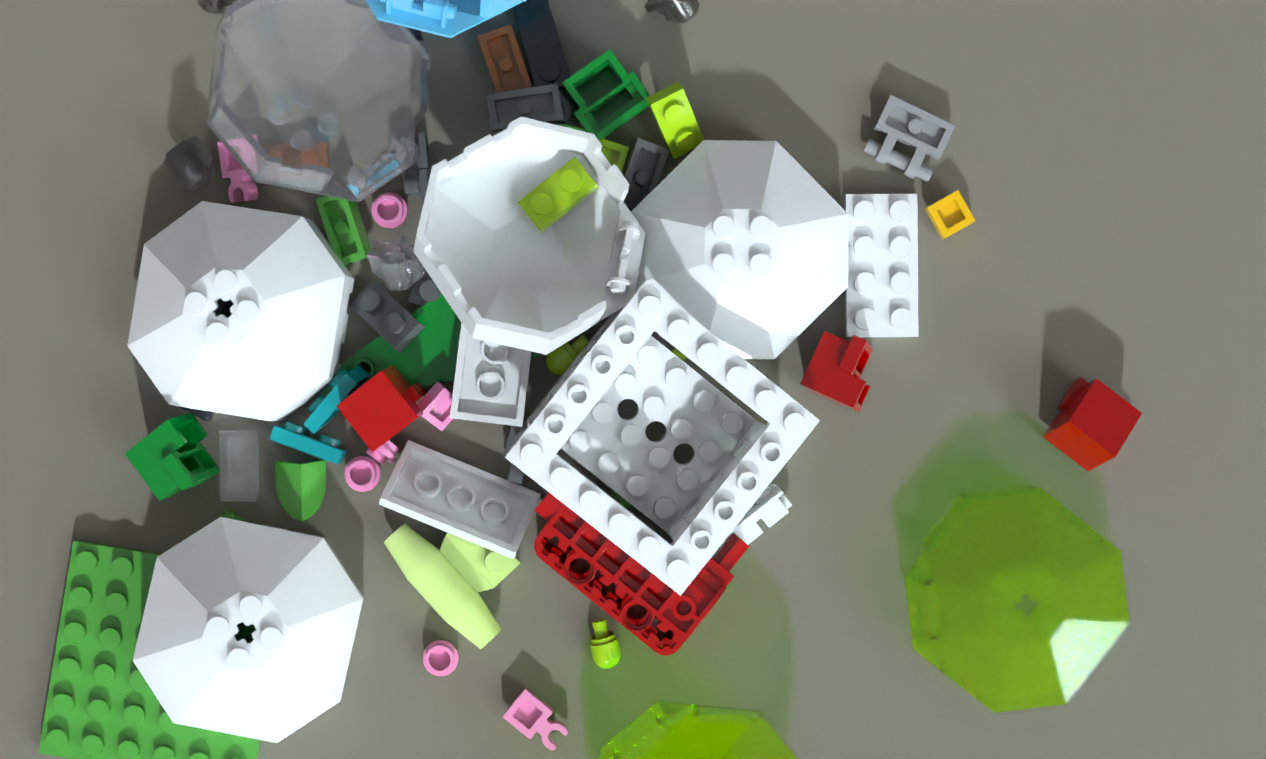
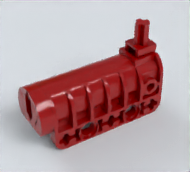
(671, 610)

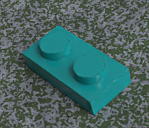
(325, 408)
(295, 437)

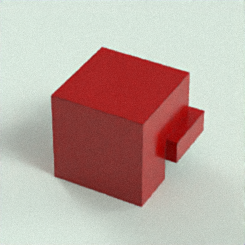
(837, 370)
(382, 407)
(1092, 423)

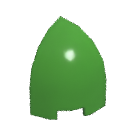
(300, 486)

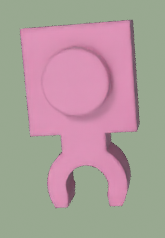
(240, 179)
(531, 715)

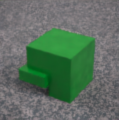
(605, 95)
(173, 458)

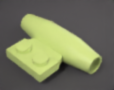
(453, 579)

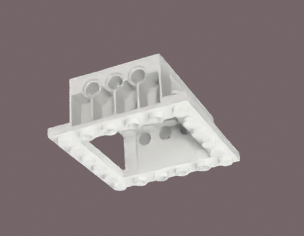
(688, 500)

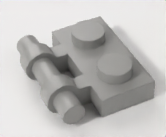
(911, 127)

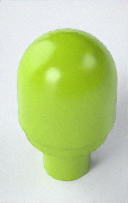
(563, 356)
(604, 645)

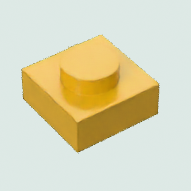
(950, 214)

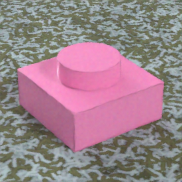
(437, 406)

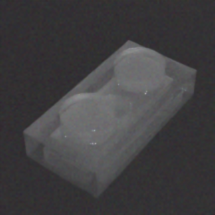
(238, 465)

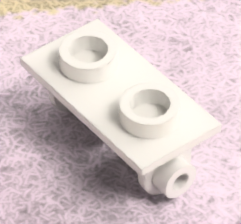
(769, 507)

